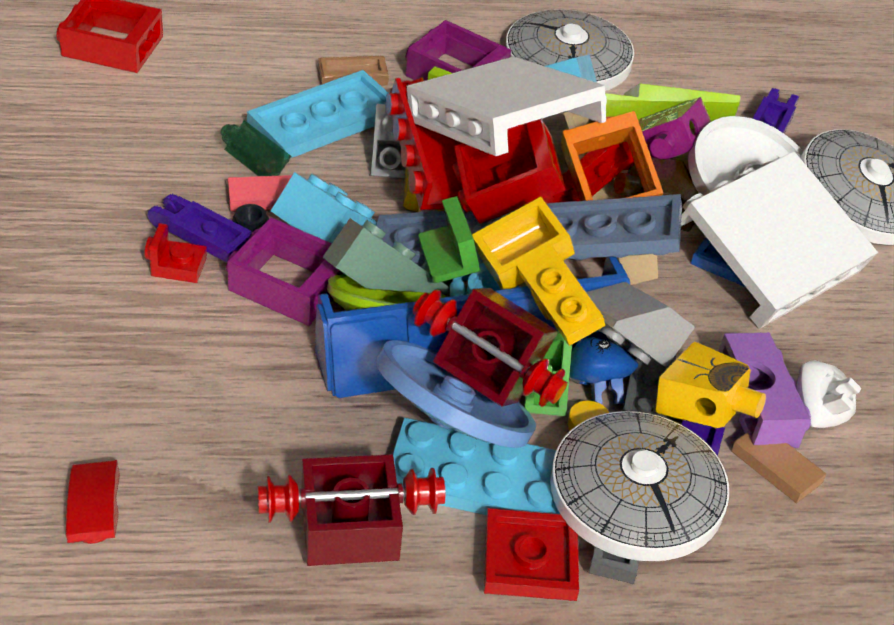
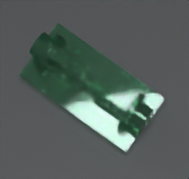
(254, 149)

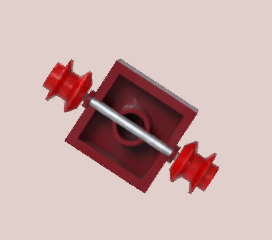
(493, 346)
(351, 506)

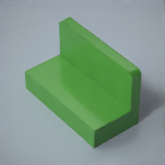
(450, 249)

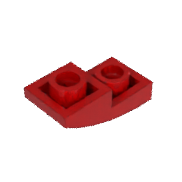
(92, 502)

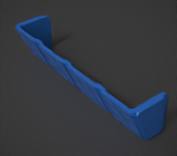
(353, 339)

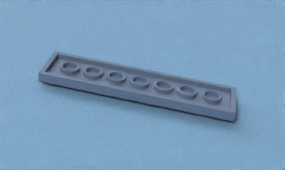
(595, 226)

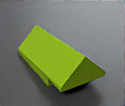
(650, 99)

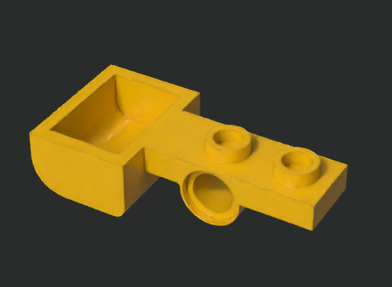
(532, 250)

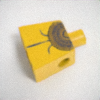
(707, 388)

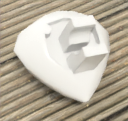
(827, 394)

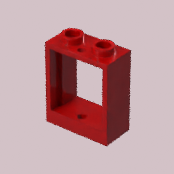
(129, 54)
(514, 192)

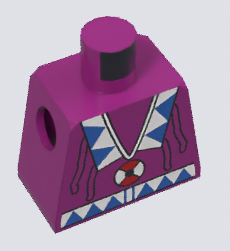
(669, 132)

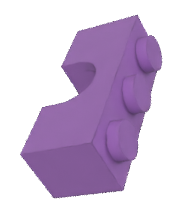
(784, 414)

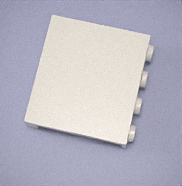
(490, 98)
(780, 235)

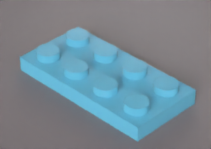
(320, 113)
(476, 471)

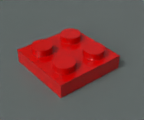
(530, 555)

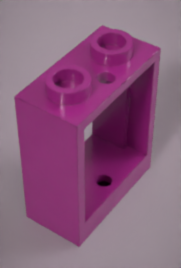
(455, 42)
(291, 245)

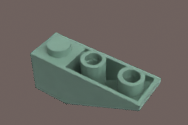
(375, 264)

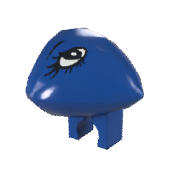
(598, 361)

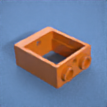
(601, 135)

